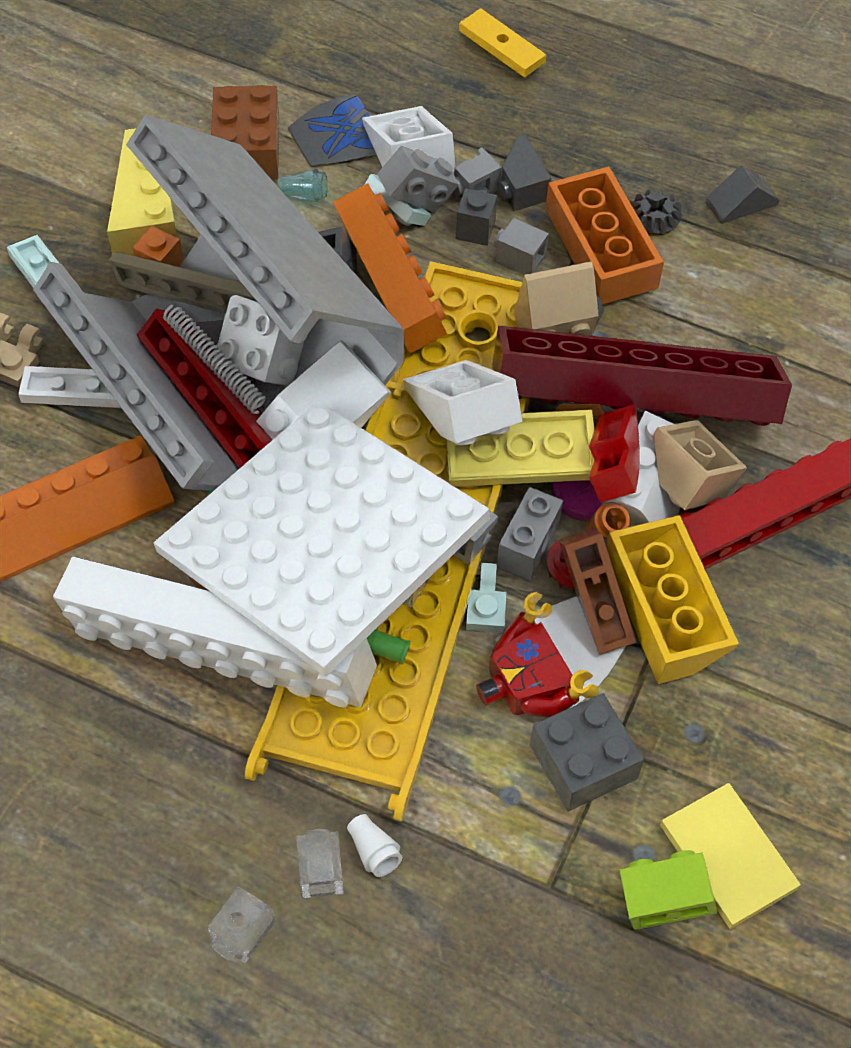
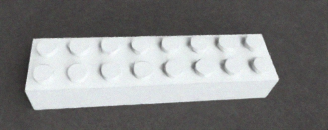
(198, 631)

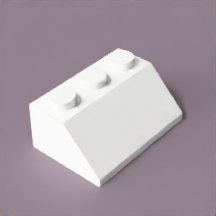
(650, 500)

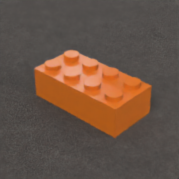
(604, 229)

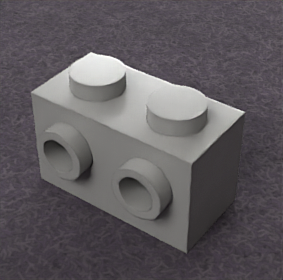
(418, 178)

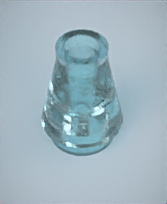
(305, 185)

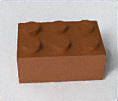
(250, 119)

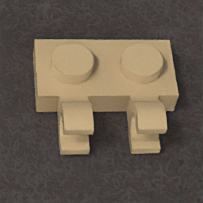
(13, 357)

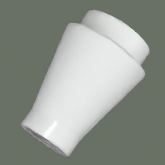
(376, 849)

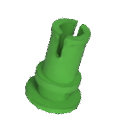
(388, 646)

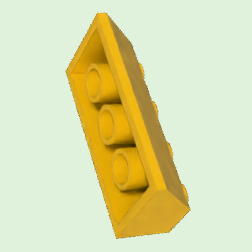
(669, 598)

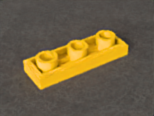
(502, 42)

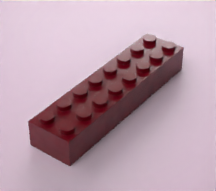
(643, 374)

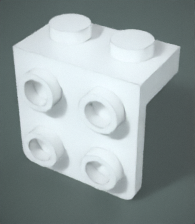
(257, 343)

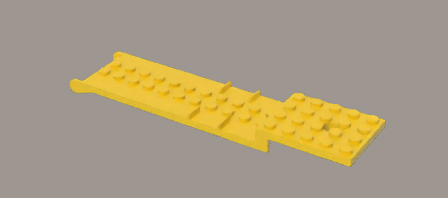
(390, 730)

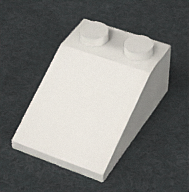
(412, 129)
(336, 381)
(466, 400)

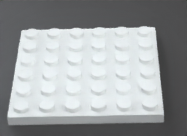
(322, 535)

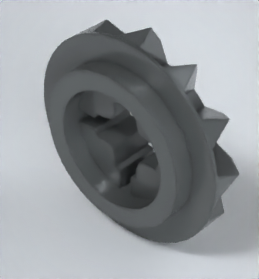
(657, 221)

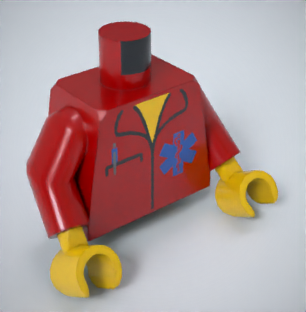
(531, 670)

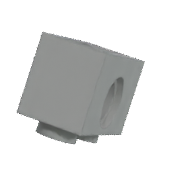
(529, 533)

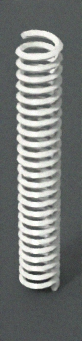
(185, 336)

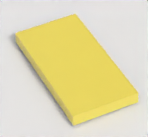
(533, 451)

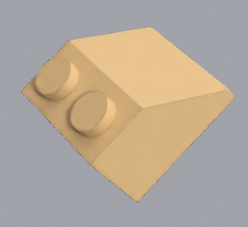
(559, 300)
(694, 464)

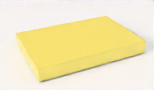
(739, 857)

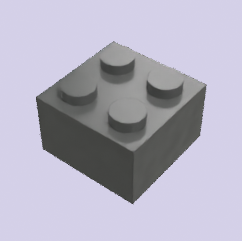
(586, 752)

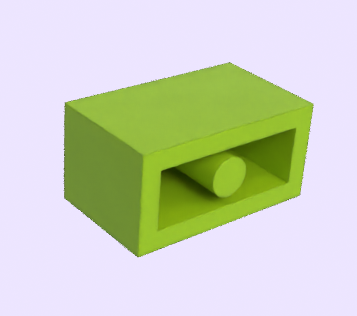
(667, 890)

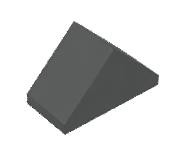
(741, 195)

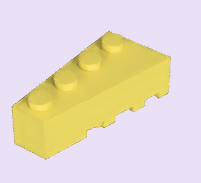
(136, 203)

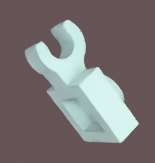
(486, 606)

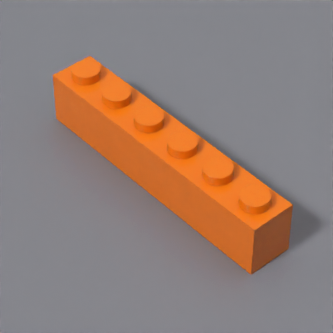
(390, 268)

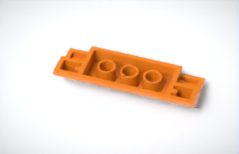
(79, 505)

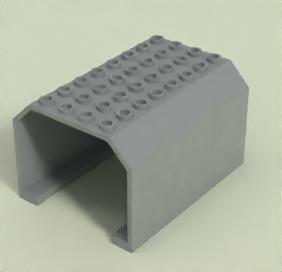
(245, 237)

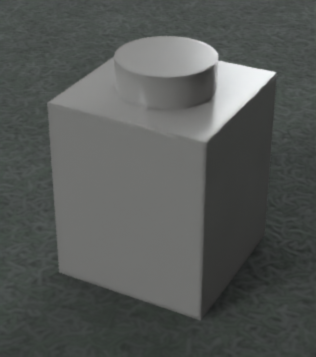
(521, 246)

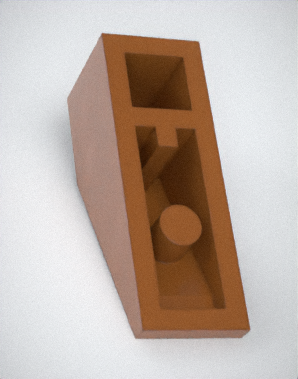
(597, 590)

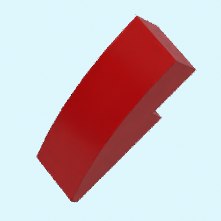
(615, 454)

